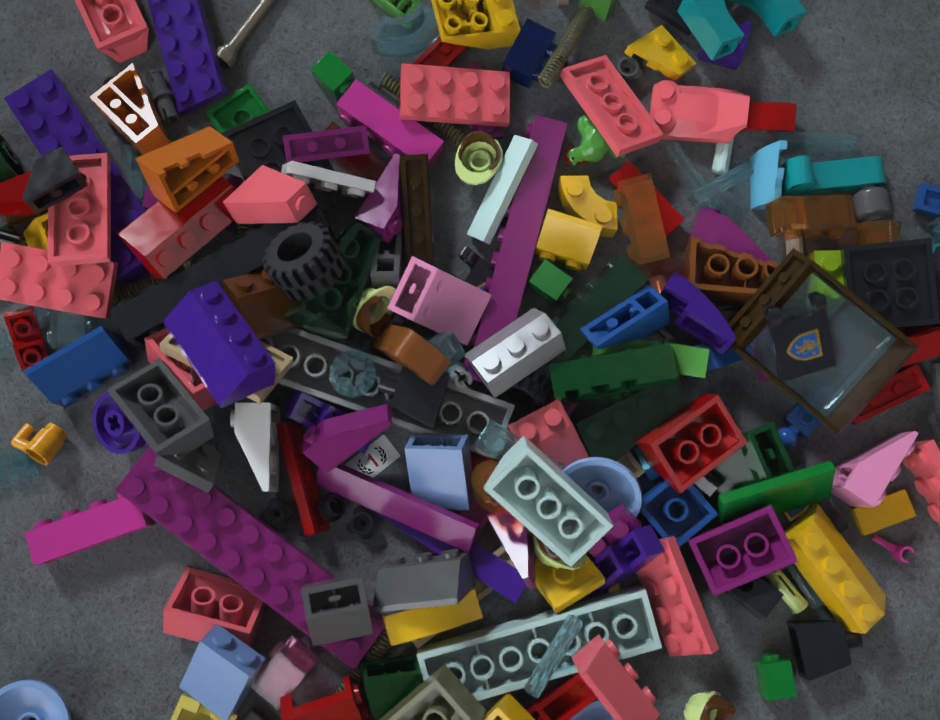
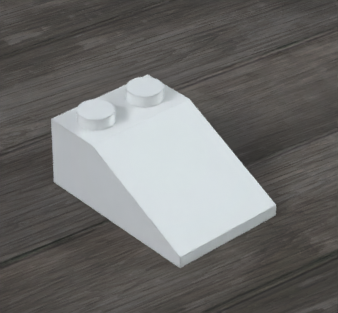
(258, 437)

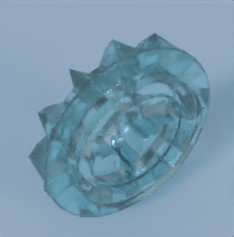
(364, 380)

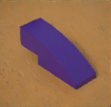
(697, 314)
(311, 412)
(627, 556)

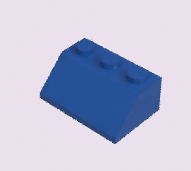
(81, 366)

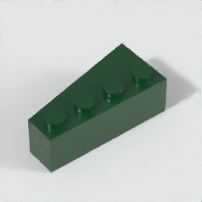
(614, 373)

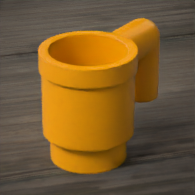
(43, 445)

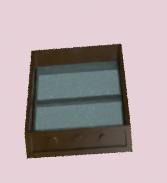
(864, 342)

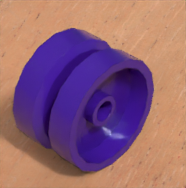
(114, 428)

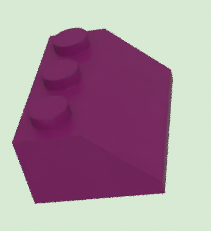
(742, 550)

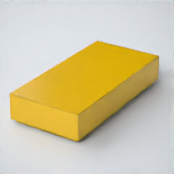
(892, 510)

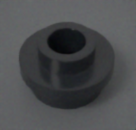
(331, 507)

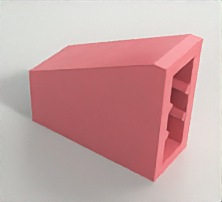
(270, 198)

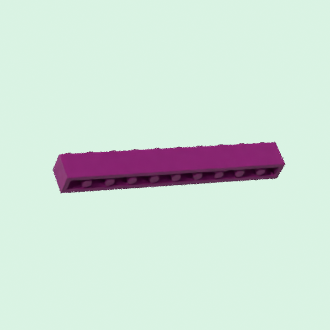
(520, 233)

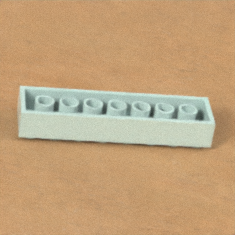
(506, 654)

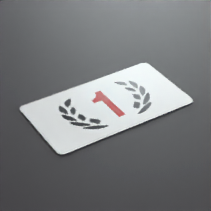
(376, 459)

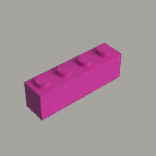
(382, 121)
(84, 529)

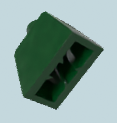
(390, 681)

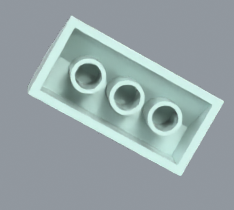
(547, 502)

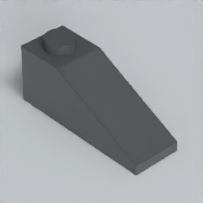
(388, 262)

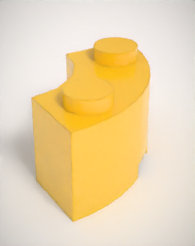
(582, 202)

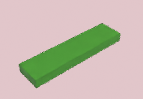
(689, 359)

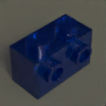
(529, 53)

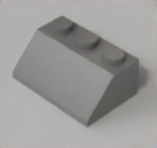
(516, 351)

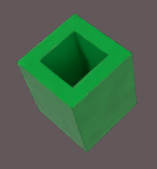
(333, 75)
(550, 283)
(775, 677)

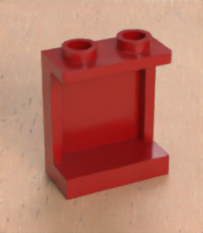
(339, 706)

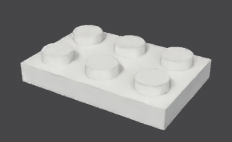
(329, 180)

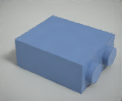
(441, 469)
(221, 672)

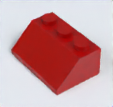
(692, 442)

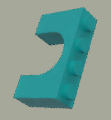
(720, 33)

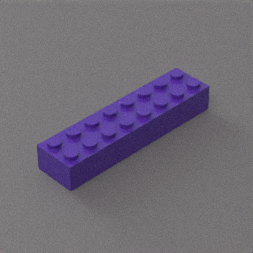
(56, 120)

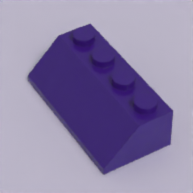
(220, 345)

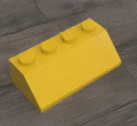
(835, 571)

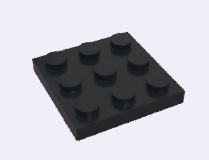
(261, 139)
(894, 280)

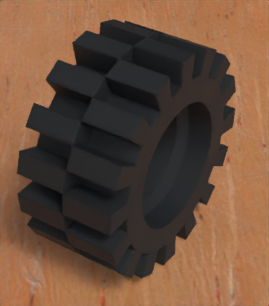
(532, 390)

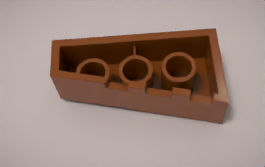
(723, 273)

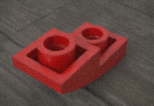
(771, 117)
(26, 336)

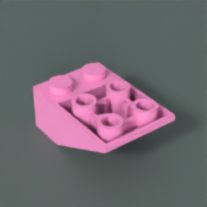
(439, 300)
(865, 476)

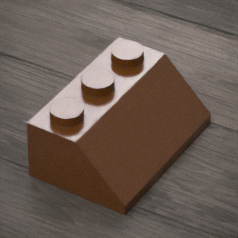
(259, 303)

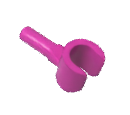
(896, 550)

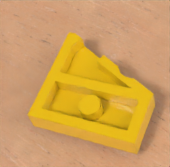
(662, 53)

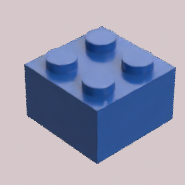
(675, 512)

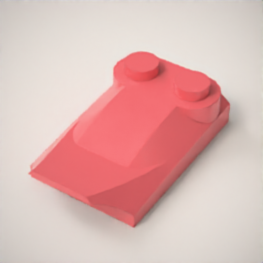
(116, 27)
(698, 112)

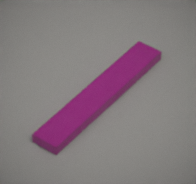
(399, 506)

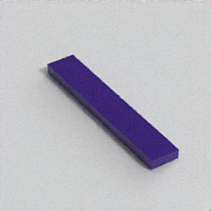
(485, 565)

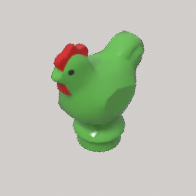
(592, 146)

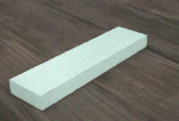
(502, 189)

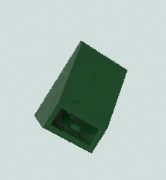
(755, 462)

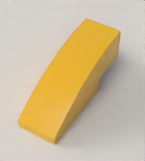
(422, 622)

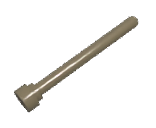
(227, 52)

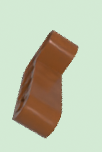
(412, 351)

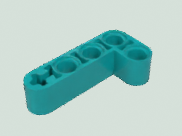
(830, 177)

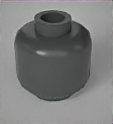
(871, 203)

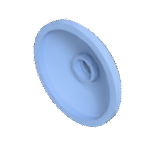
(617, 483)
(32, 699)

